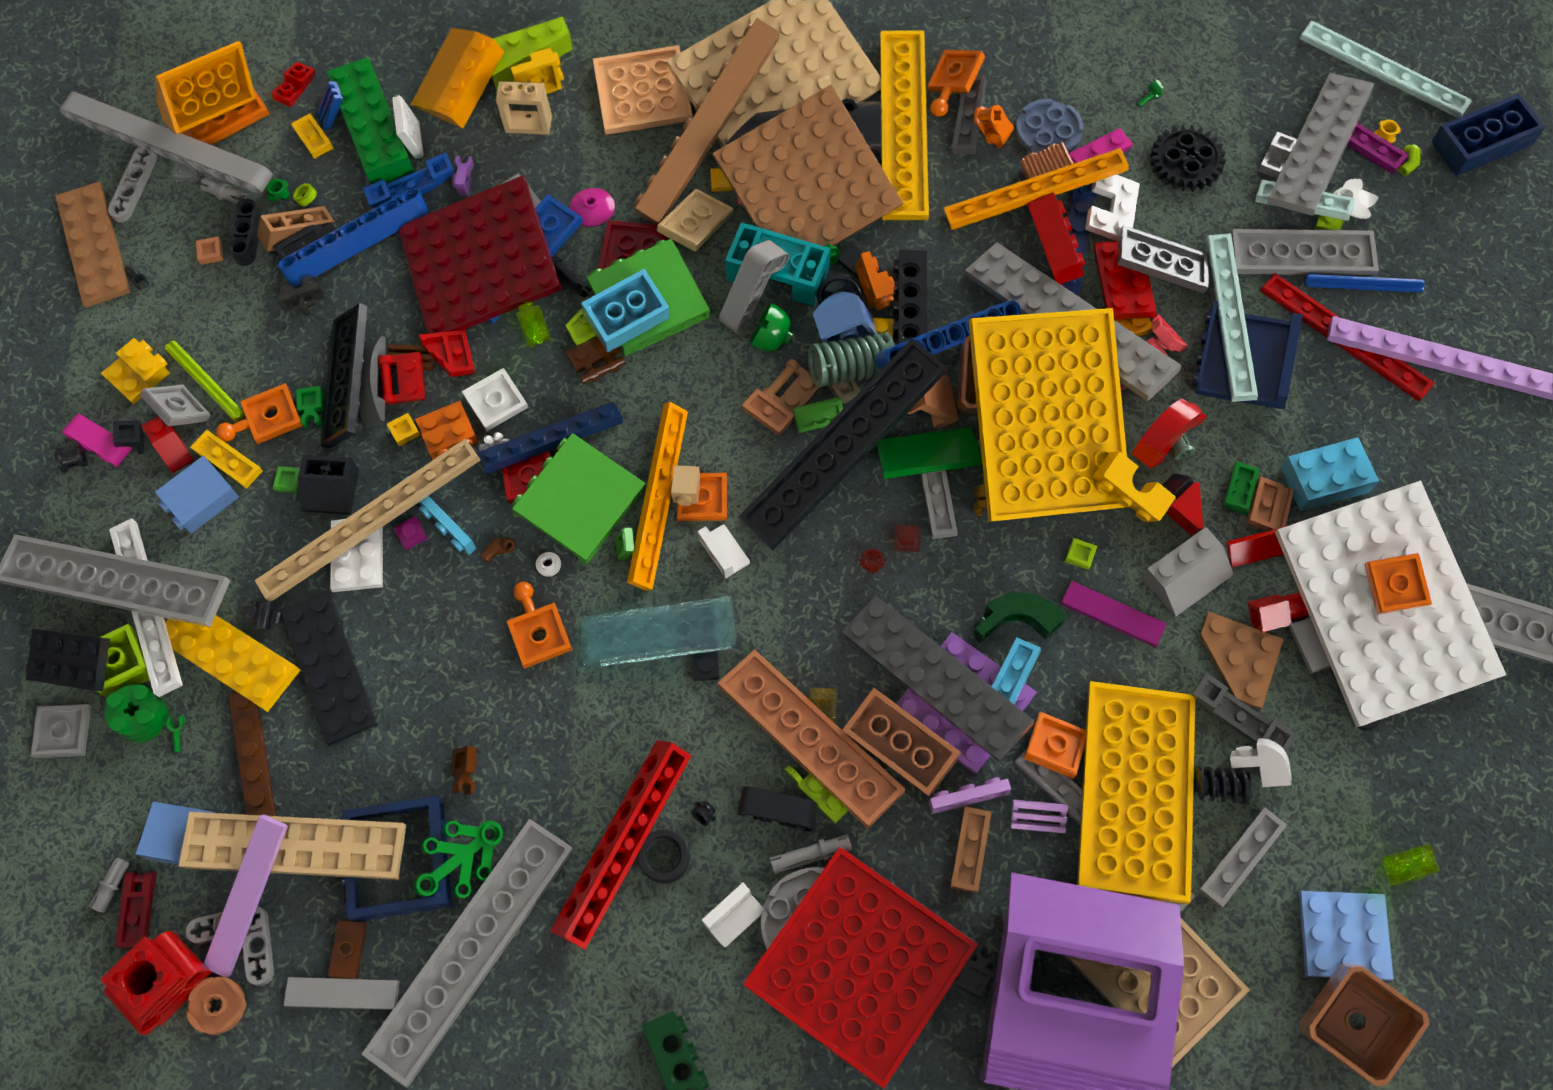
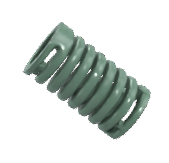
(846, 359)

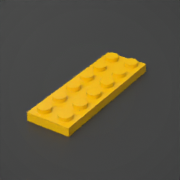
(233, 659)

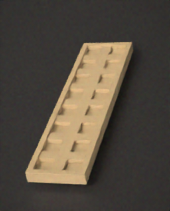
(307, 848)

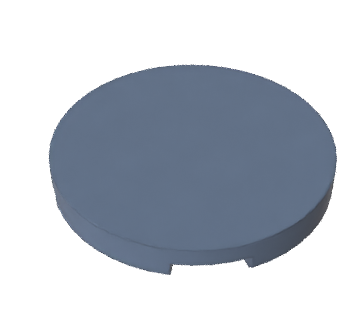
(1047, 124)

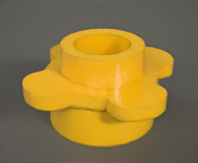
(1390, 126)

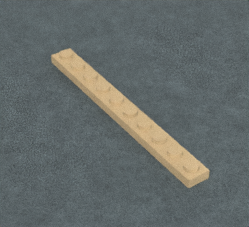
(367, 520)

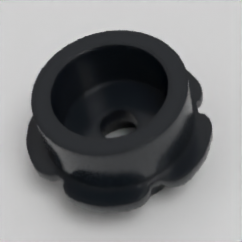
(703, 813)

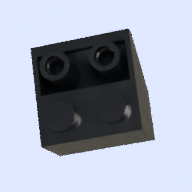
(327, 484)

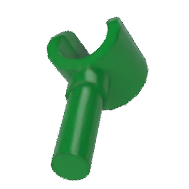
(1155, 91)
(176, 731)

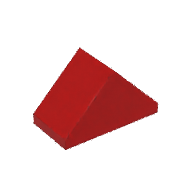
(1188, 510)

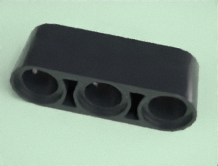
(243, 235)
(778, 807)

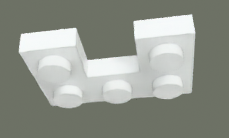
(1122, 209)

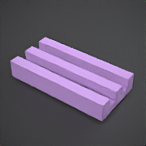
(1063, 808)

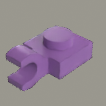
(462, 178)

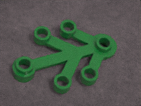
(461, 856)

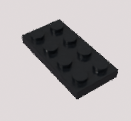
(67, 659)

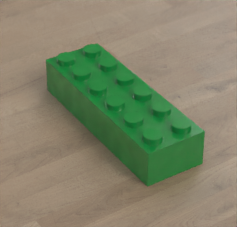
(370, 122)

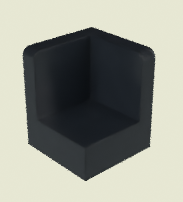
(128, 434)

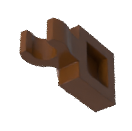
(463, 765)

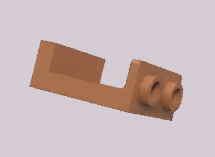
(939, 403)

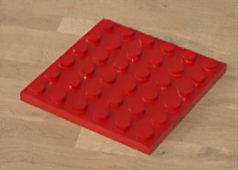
(860, 967)

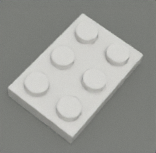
(360, 565)

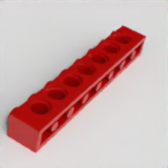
(620, 844)

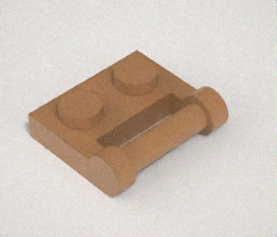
(799, 392)

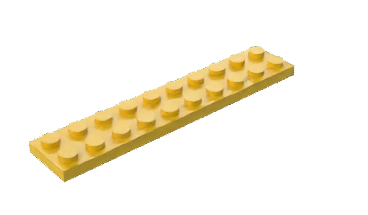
(905, 121)

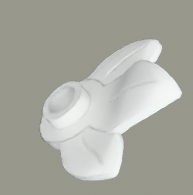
(1363, 201)

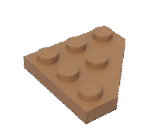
(1242, 657)

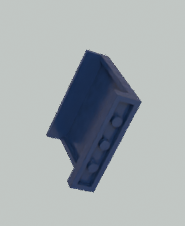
(1272, 353)

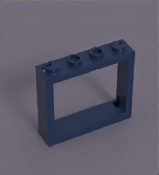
(443, 894)

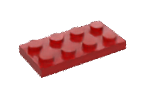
(1121, 287)

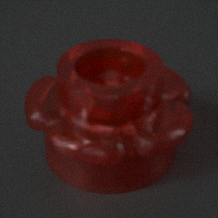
(872, 554)

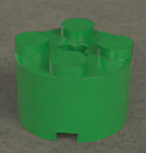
(136, 713)

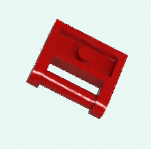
(409, 378)

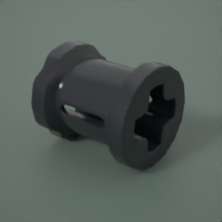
(71, 459)

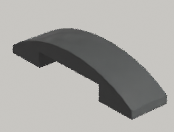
(371, 407)
(1238, 715)

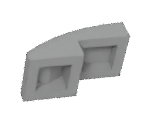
(1277, 155)

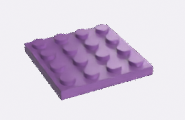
(972, 755)

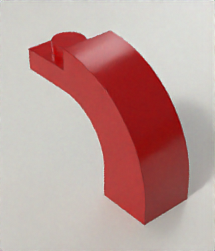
(1166, 432)

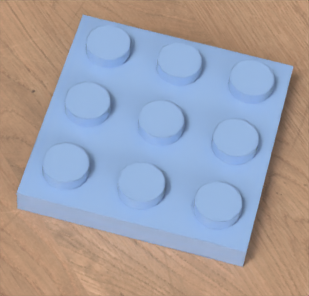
(1345, 931)

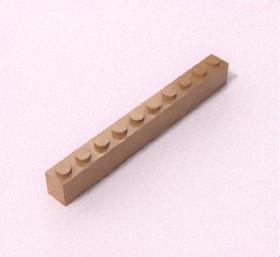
(707, 122)

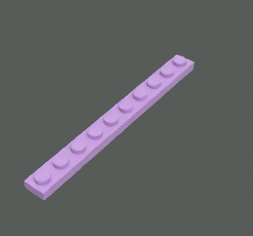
(1441, 357)

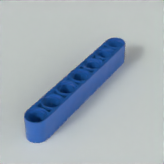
(353, 237)
(958, 330)

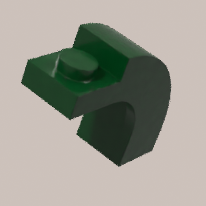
(1023, 607)

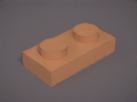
(768, 412)

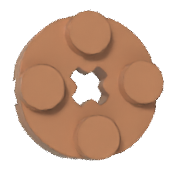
(231, 1008)

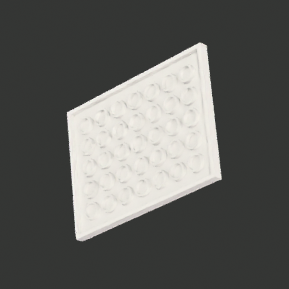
(1396, 656)

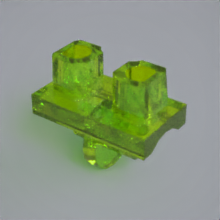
(533, 324)
(1410, 865)

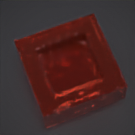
(907, 538)

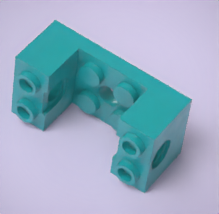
(804, 270)

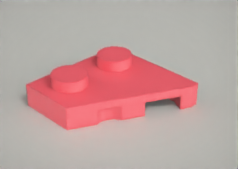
(1167, 336)

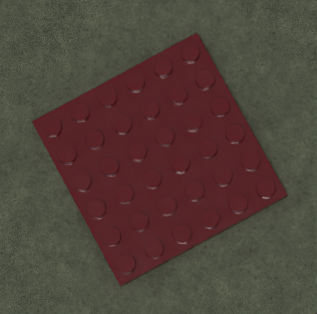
(479, 258)

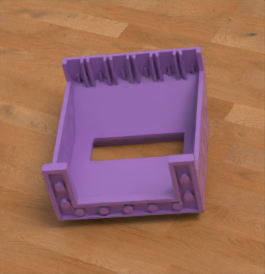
(1072, 1043)

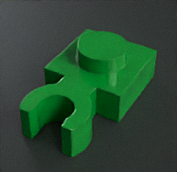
(309, 403)

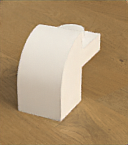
(1270, 757)

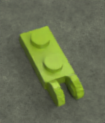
(816, 792)

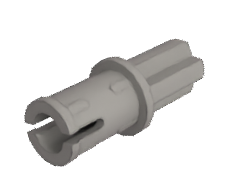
(109, 885)

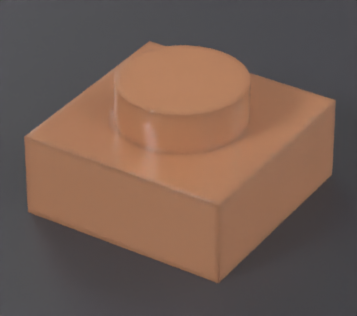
(209, 250)

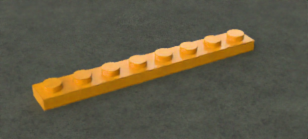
(1020, 193)
(657, 497)

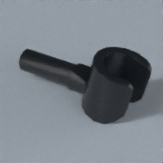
(136, 277)

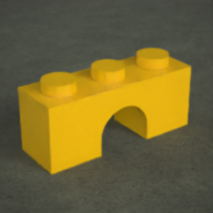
(1116, 476)

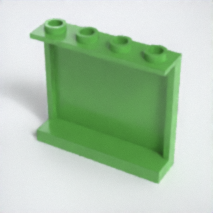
(673, 282)
(578, 497)

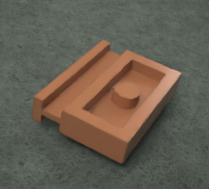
(1269, 505)

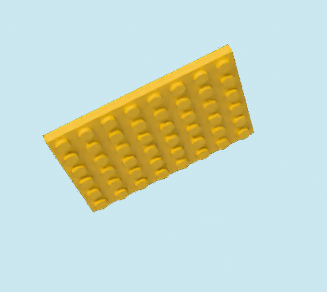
(1046, 410)

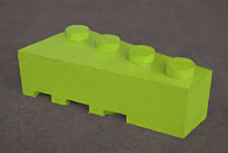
(527, 41)

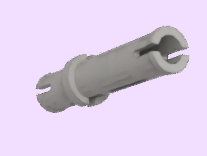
(810, 854)

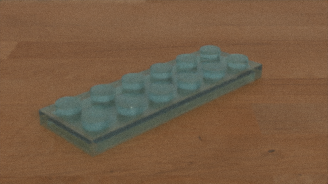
(657, 632)

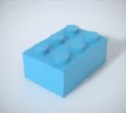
(625, 310)
(1329, 474)

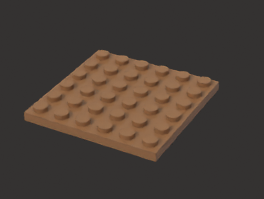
(809, 173)

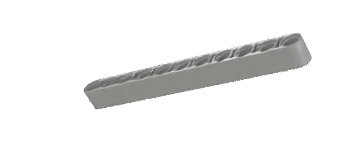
(166, 143)

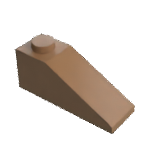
(281, 226)

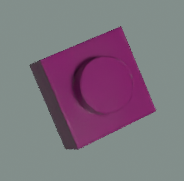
(410, 533)

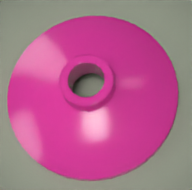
(596, 213)

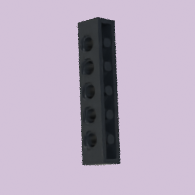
(910, 264)

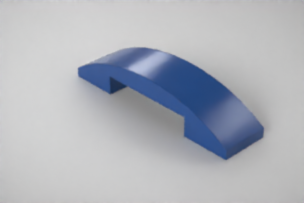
(424, 180)

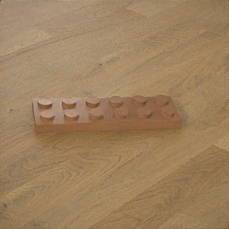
(92, 244)

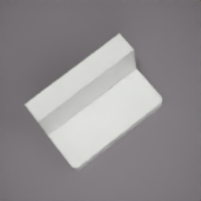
(723, 550)
(733, 915)

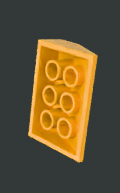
(458, 76)
(204, 88)

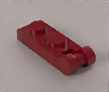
(135, 909)

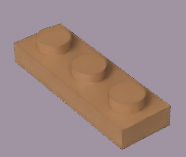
(970, 850)

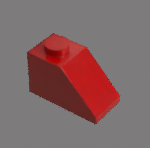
(168, 444)

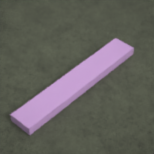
(245, 895)

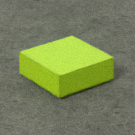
(1081, 553)

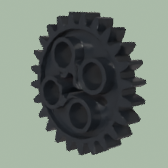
(1187, 158)

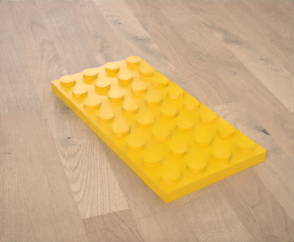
(1138, 793)

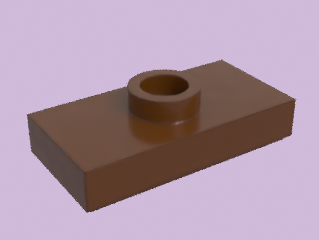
(347, 950)

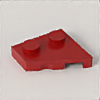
(450, 351)

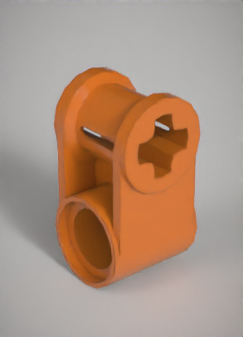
(993, 124)

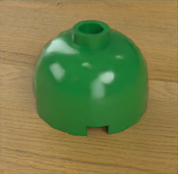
(772, 329)

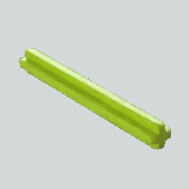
(205, 381)

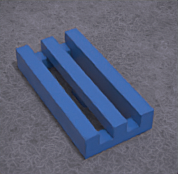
(329, 105)

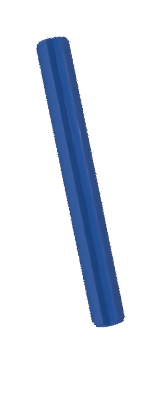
(1364, 283)

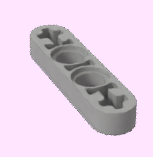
(136, 184)

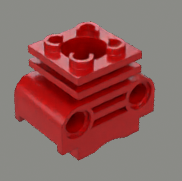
(177, 975)

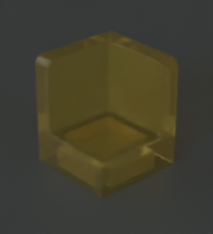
(825, 700)

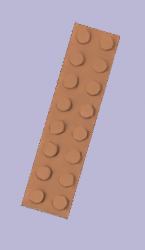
(811, 738)

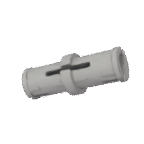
(222, 190)

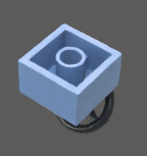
(842, 313)

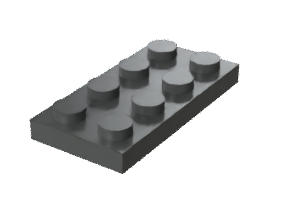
(1163, 259)

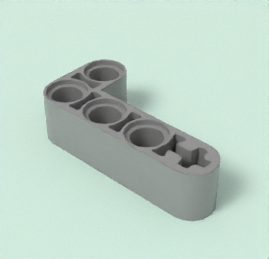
(750, 283)

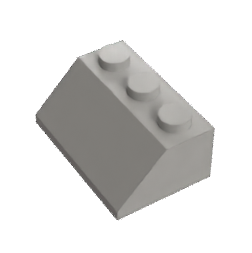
(1189, 572)

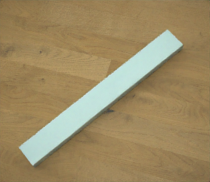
(1386, 69)
(1231, 318)

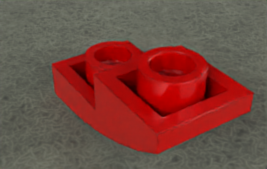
(295, 82)

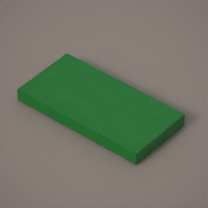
(928, 452)

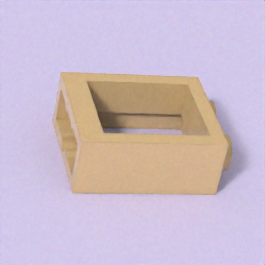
(524, 121)

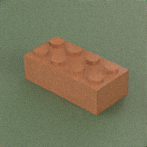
(902, 742)

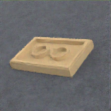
(695, 220)

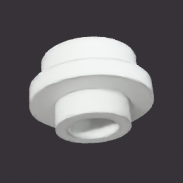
(548, 570)

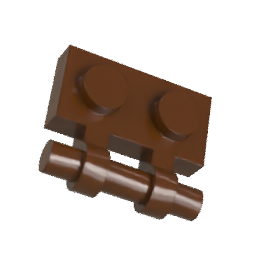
(591, 353)

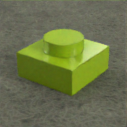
(1328, 223)

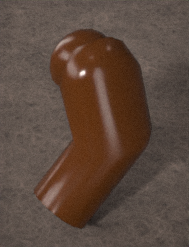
(497, 546)

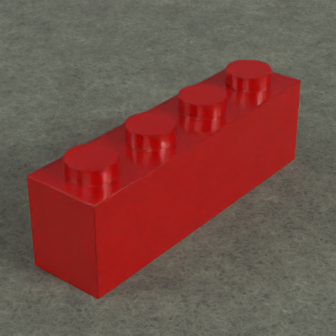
(1055, 238)

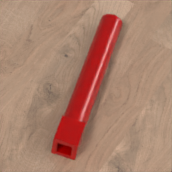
(1276, 611)

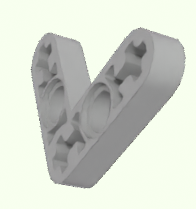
(259, 930)

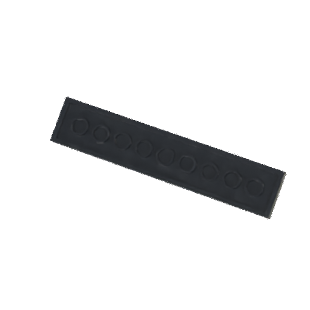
(843, 443)

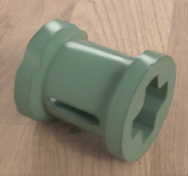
(1182, 448)

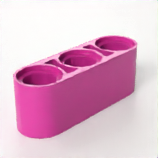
(95, 438)

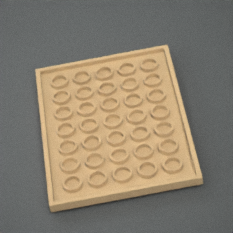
(810, 55)

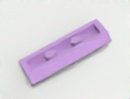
(969, 795)

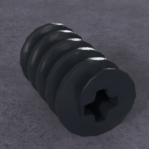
(1222, 783)

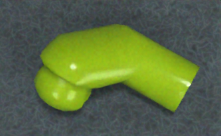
(1413, 159)

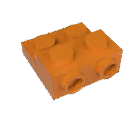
(876, 286)
(445, 429)

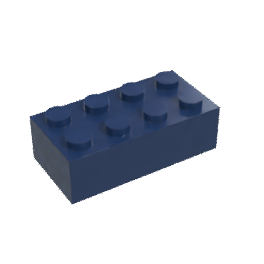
(1487, 134)

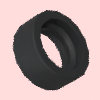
(678, 871)

